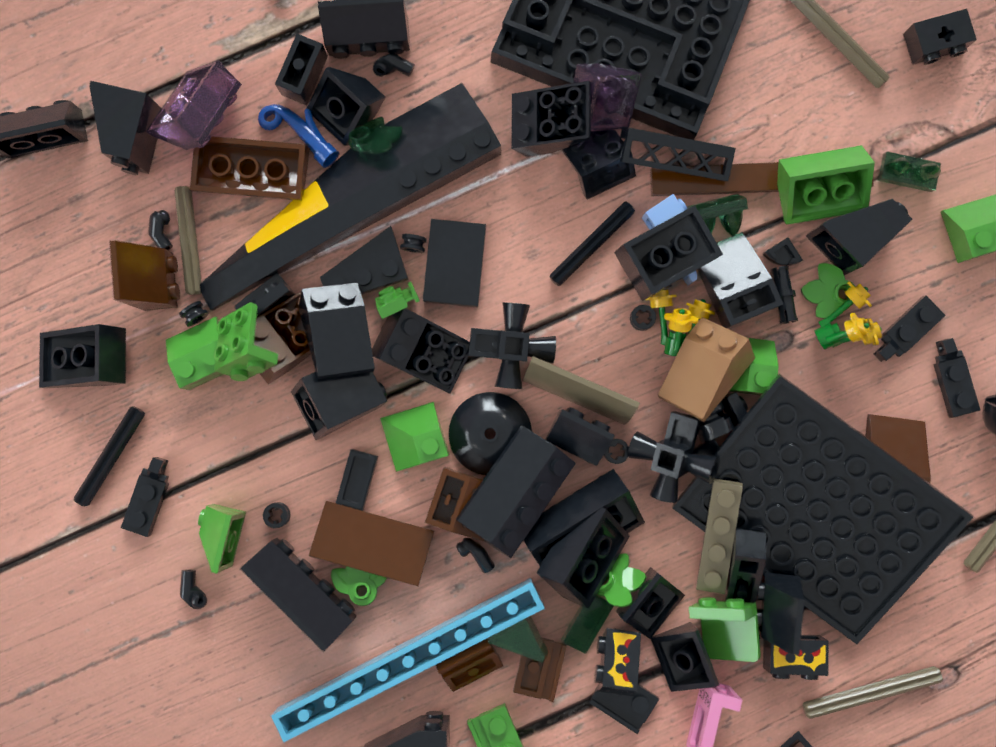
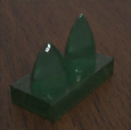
(909, 171)
(727, 208)

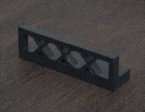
(673, 142)

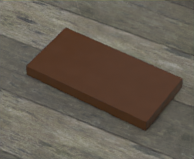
(371, 543)

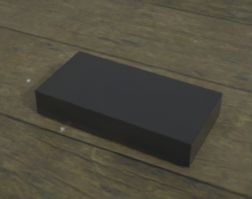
(357, 479)

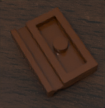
(469, 665)
(540, 678)

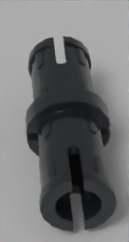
(783, 284)

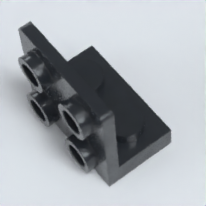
(599, 162)

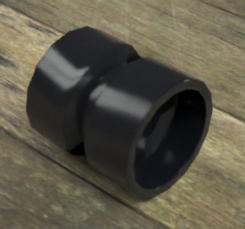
(716, 424)

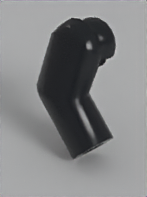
(392, 63)
(156, 229)
(478, 552)
(190, 592)

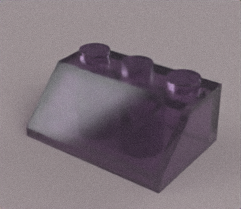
(195, 106)

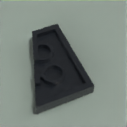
(371, 266)

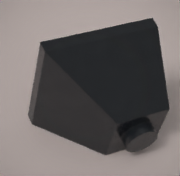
(344, 102)

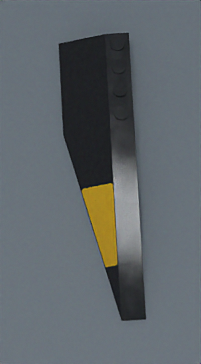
(359, 189)

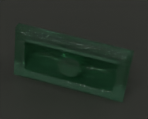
(587, 624)

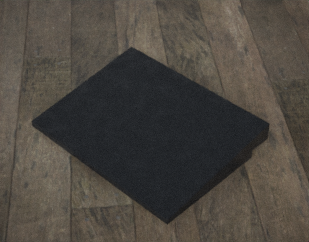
(670, 42)

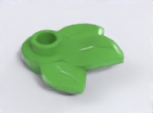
(826, 289)
(350, 580)
(622, 582)

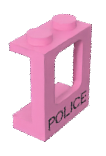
(708, 713)

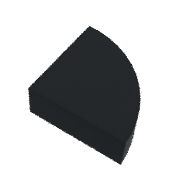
(783, 254)

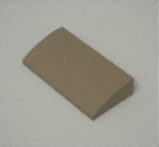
(580, 391)

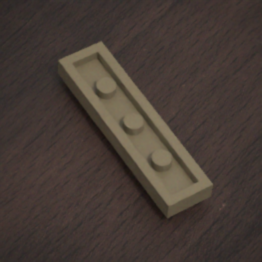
(719, 536)

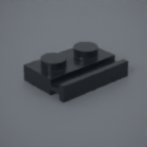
(627, 710)

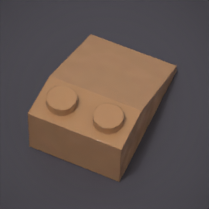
(706, 368)

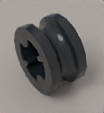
(413, 243)
(193, 313)
(643, 326)
(619, 459)
(285, 516)

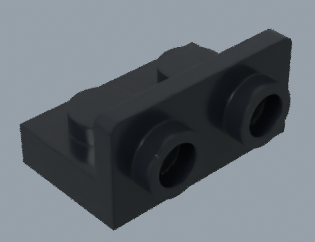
(268, 295)

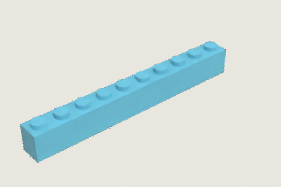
(407, 659)

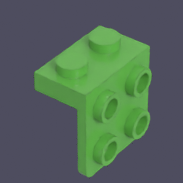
(236, 349)
(728, 628)

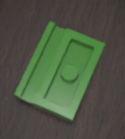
(394, 300)
(494, 729)

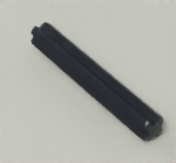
(592, 243)
(109, 456)

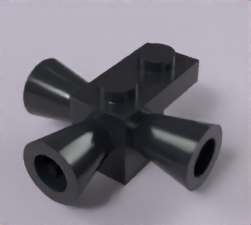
(511, 345)
(674, 456)

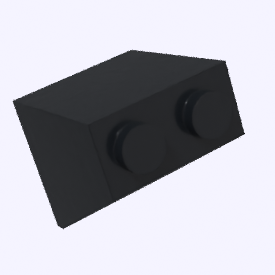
(122, 125)
(859, 235)
(337, 401)

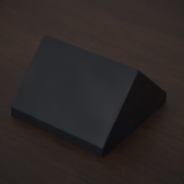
(651, 604)
(684, 659)

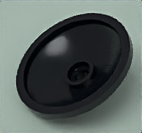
(474, 418)

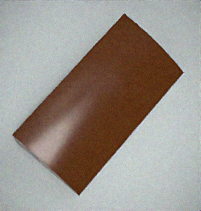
(250, 168)

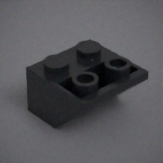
(579, 436)

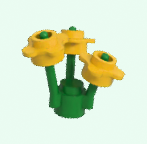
(679, 321)
(855, 328)

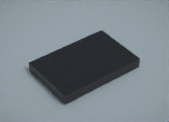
(454, 263)

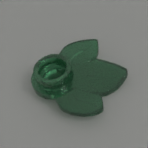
(374, 136)

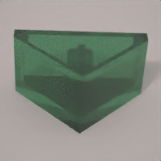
(522, 639)

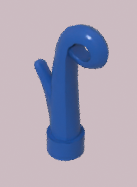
(323, 151)

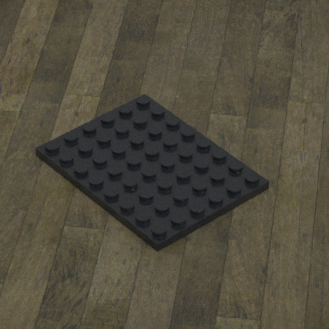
(830, 507)

